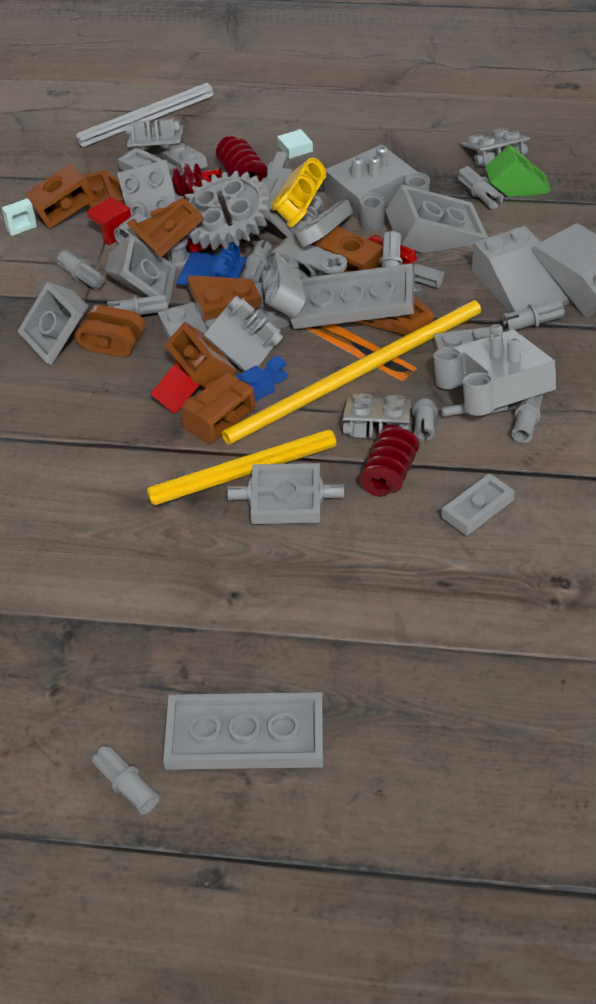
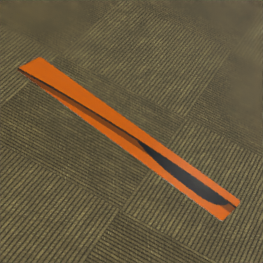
(361, 348)

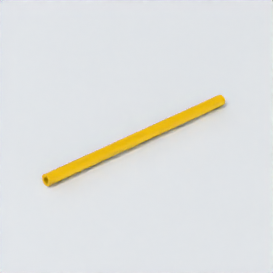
(349, 373)

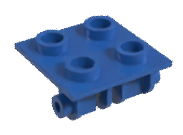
(225, 264)

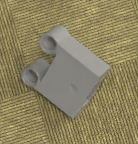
(371, 183)
(495, 370)

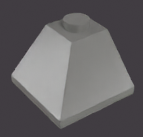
(141, 268)
(52, 320)

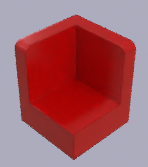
(109, 215)
(174, 388)

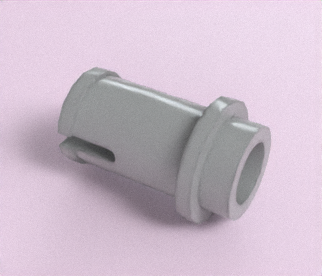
(424, 414)

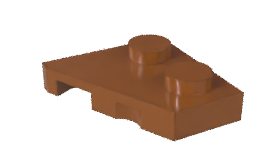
(167, 225)

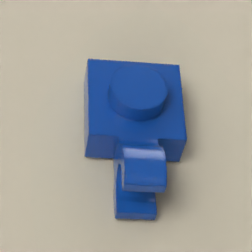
(264, 380)

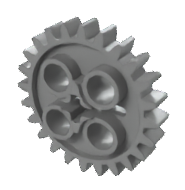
(246, 202)

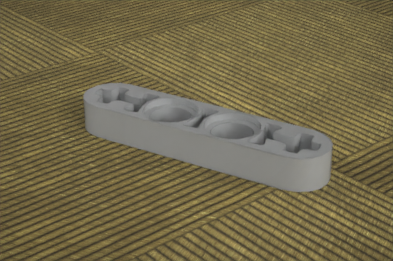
(324, 222)

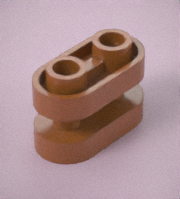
(110, 330)

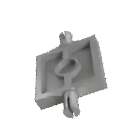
(285, 493)

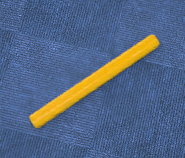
(240, 467)

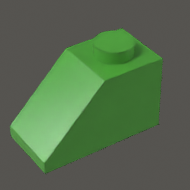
(516, 174)

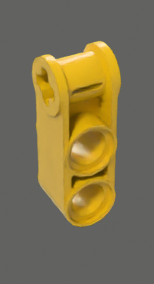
(299, 191)

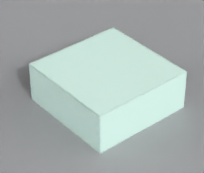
(295, 143)
(19, 217)

